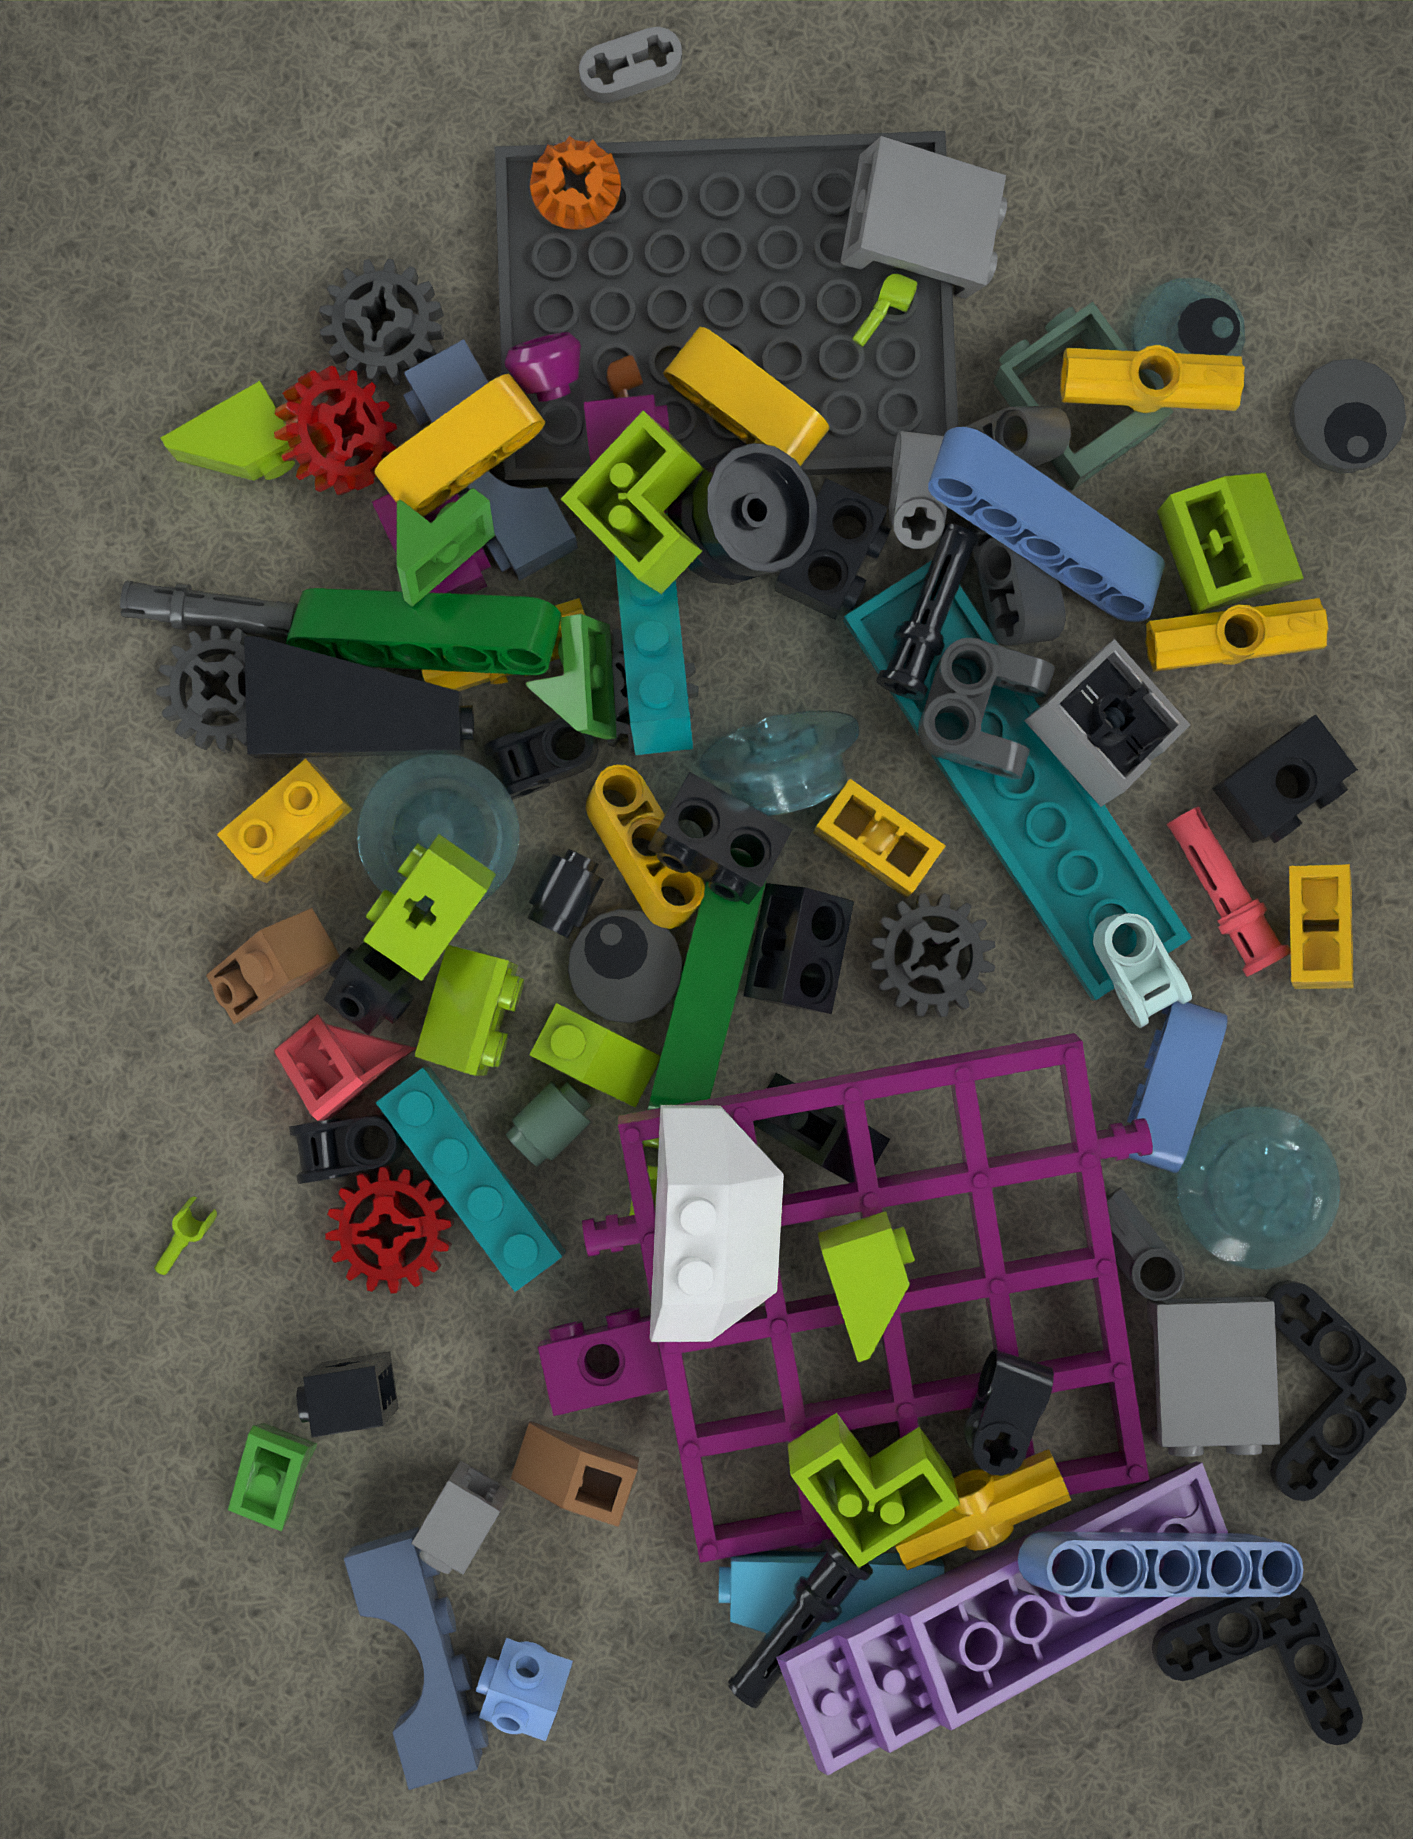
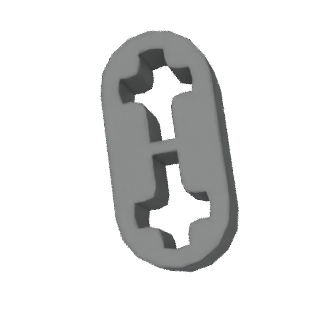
(627, 52)

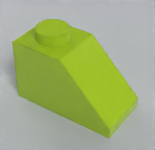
(234, 437)
(595, 1055)
(867, 1276)

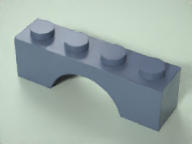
(525, 521)
(439, 1732)

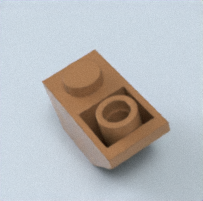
(272, 965)
(575, 1473)

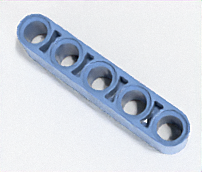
(1046, 524)
(1138, 1559)

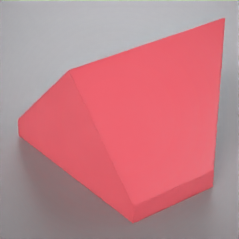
(335, 1064)

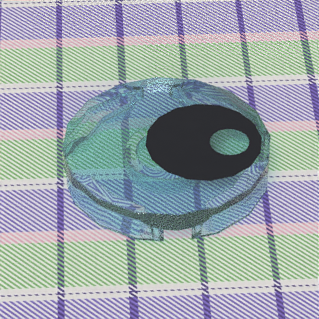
(1189, 319)

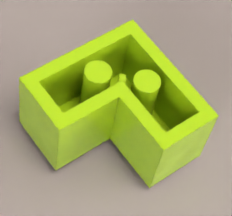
(626, 500)
(872, 1499)

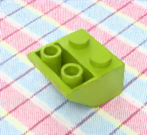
(1228, 541)
(468, 1011)

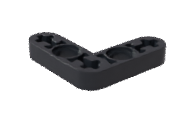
(1350, 1379)
(1287, 1638)

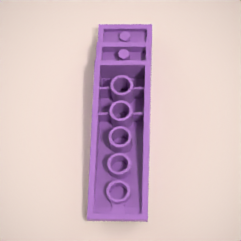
(976, 1633)

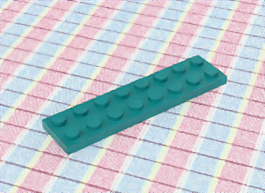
(1042, 827)

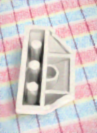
(711, 1225)

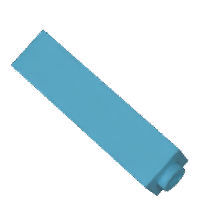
(763, 1585)

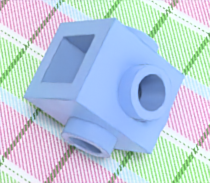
(523, 1688)

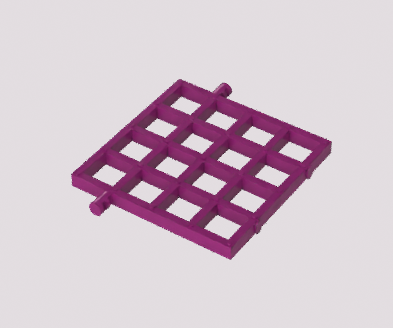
(991, 1280)

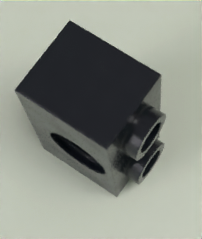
(1315, 762)

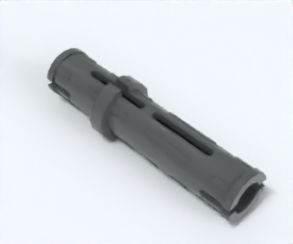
(191, 607)

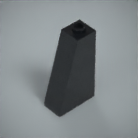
(338, 708)

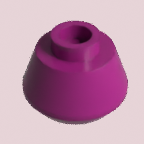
(545, 365)

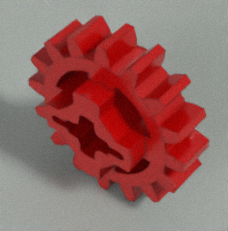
(334, 430)
(390, 1257)

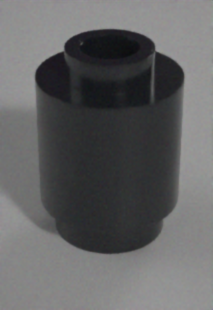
(565, 892)

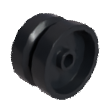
(747, 514)

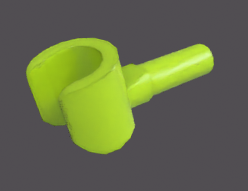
(895, 292)
(186, 1231)

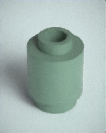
(549, 1123)

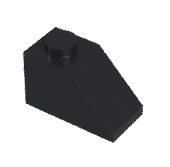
(818, 1135)

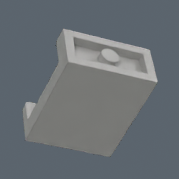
(925, 215)
(1215, 1374)

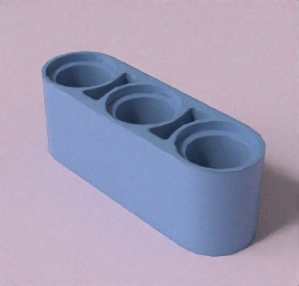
(1177, 1081)

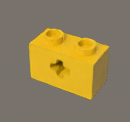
(878, 838)

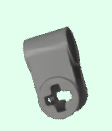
(911, 472)

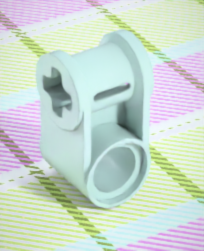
(1141, 970)

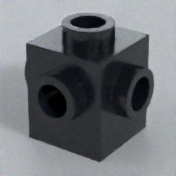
(369, 988)

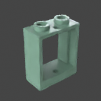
(1096, 334)

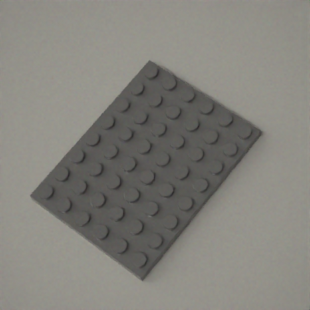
(730, 243)

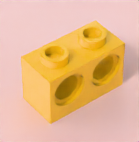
(284, 821)
(1321, 926)

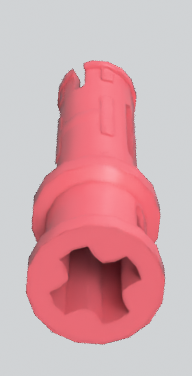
(1239, 914)

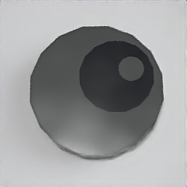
(1347, 416)
(624, 966)

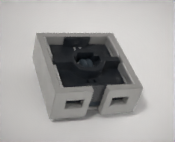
(1107, 723)

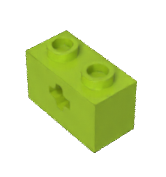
(419, 937)

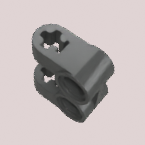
(947, 695)

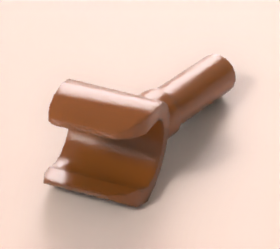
(623, 376)

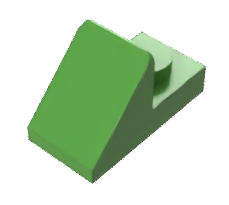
(436, 549)
(586, 689)
(270, 1475)

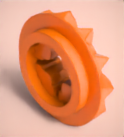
(569, 208)

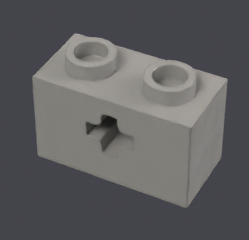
(460, 1519)

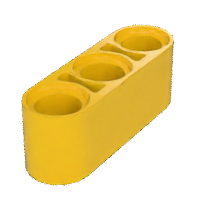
(744, 396)
(460, 446)
(640, 820)

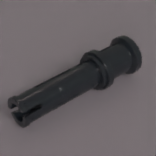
(921, 635)
(815, 1602)

